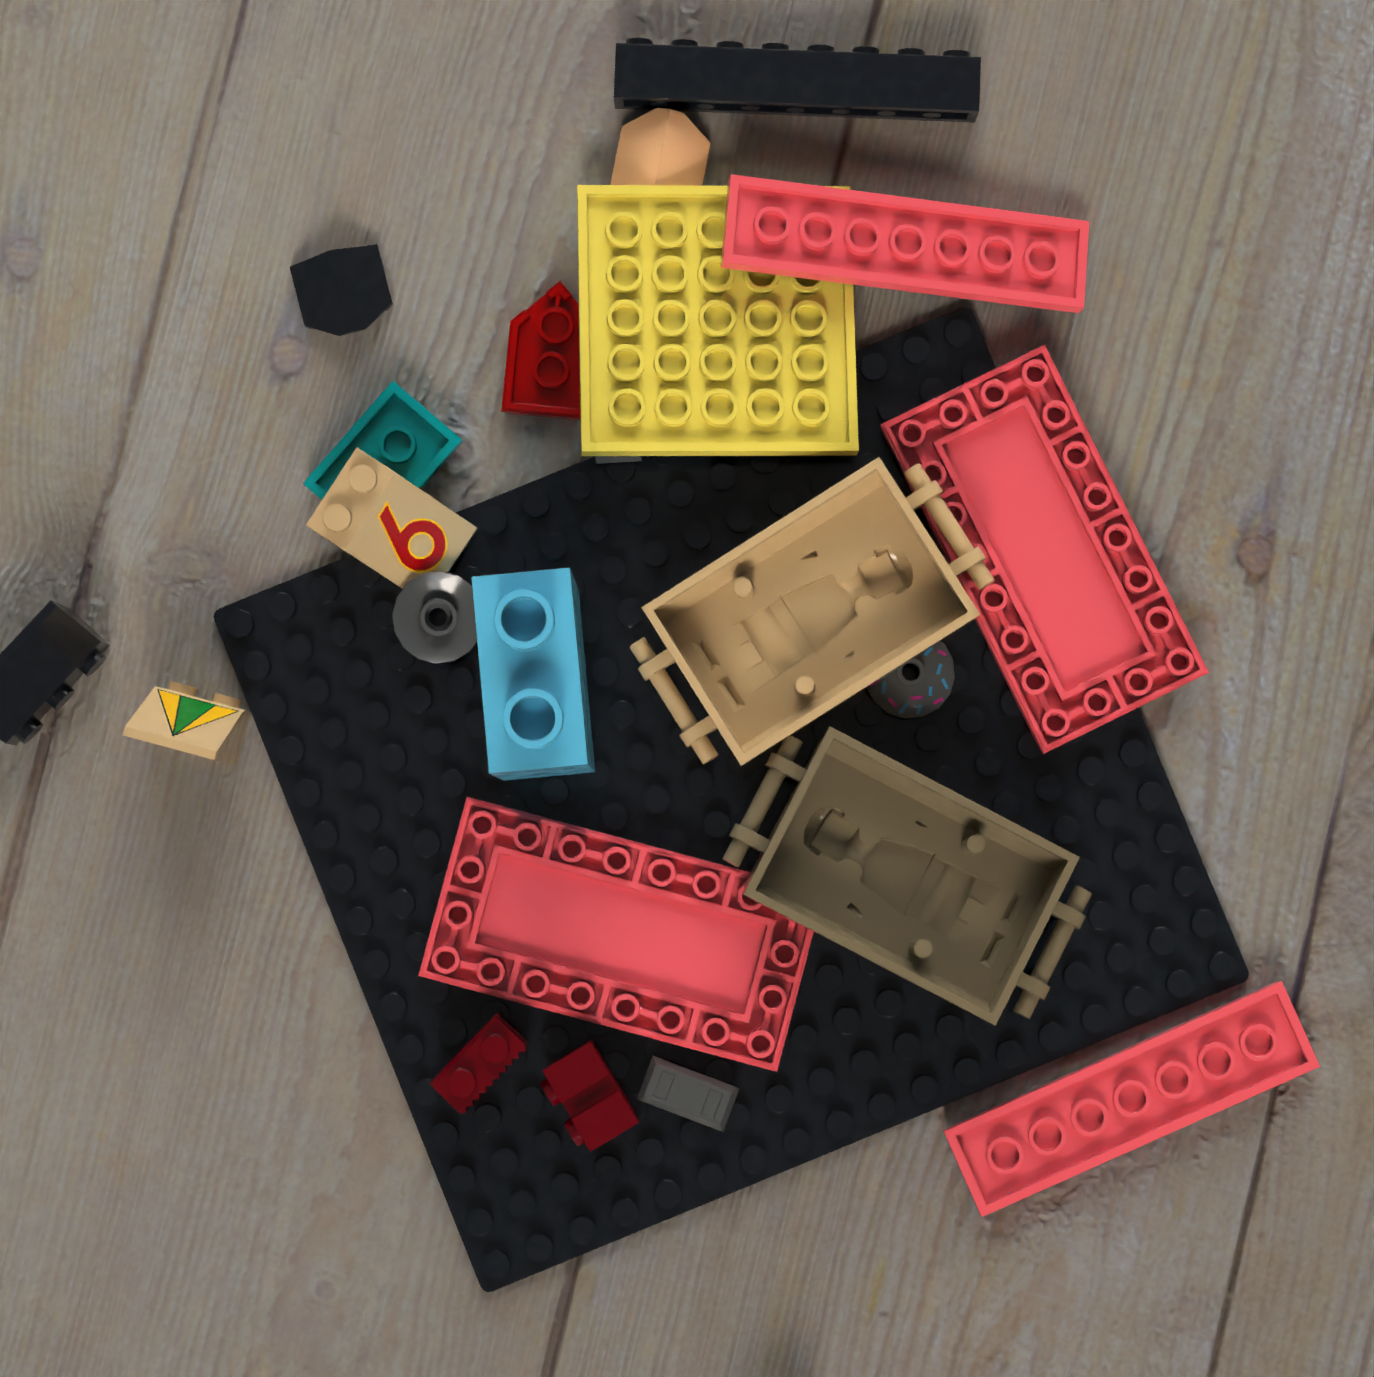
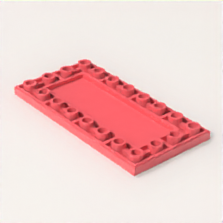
(1074, 592)
(615, 935)

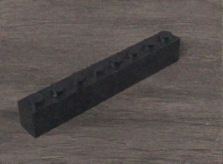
(797, 81)

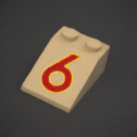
(389, 522)

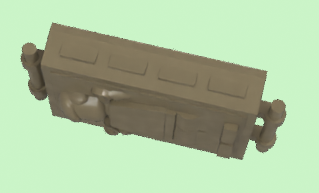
(909, 875)

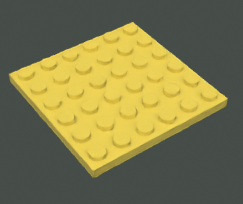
(701, 352)

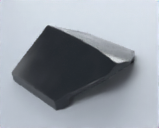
(342, 289)

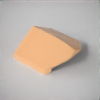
(661, 150)

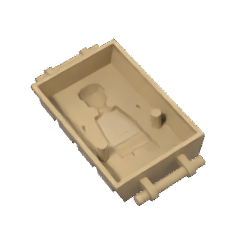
(810, 611)

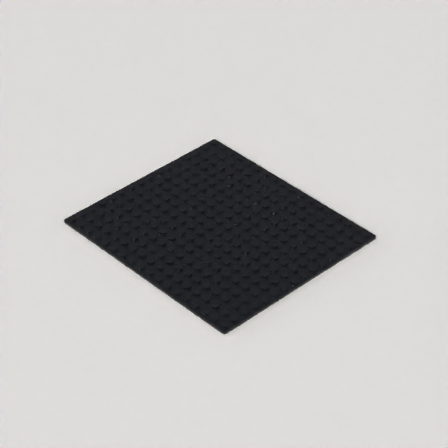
(393, 745)

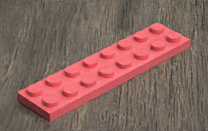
(905, 244)
(1131, 1098)

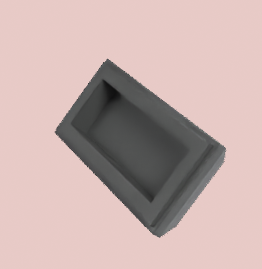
(687, 1093)

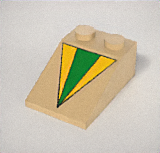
(191, 723)

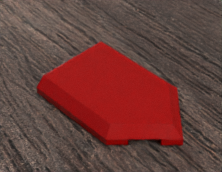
(544, 359)

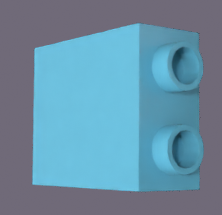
(533, 674)

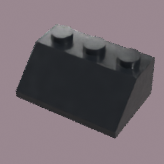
(43, 667)

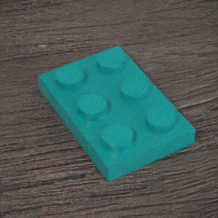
(396, 434)

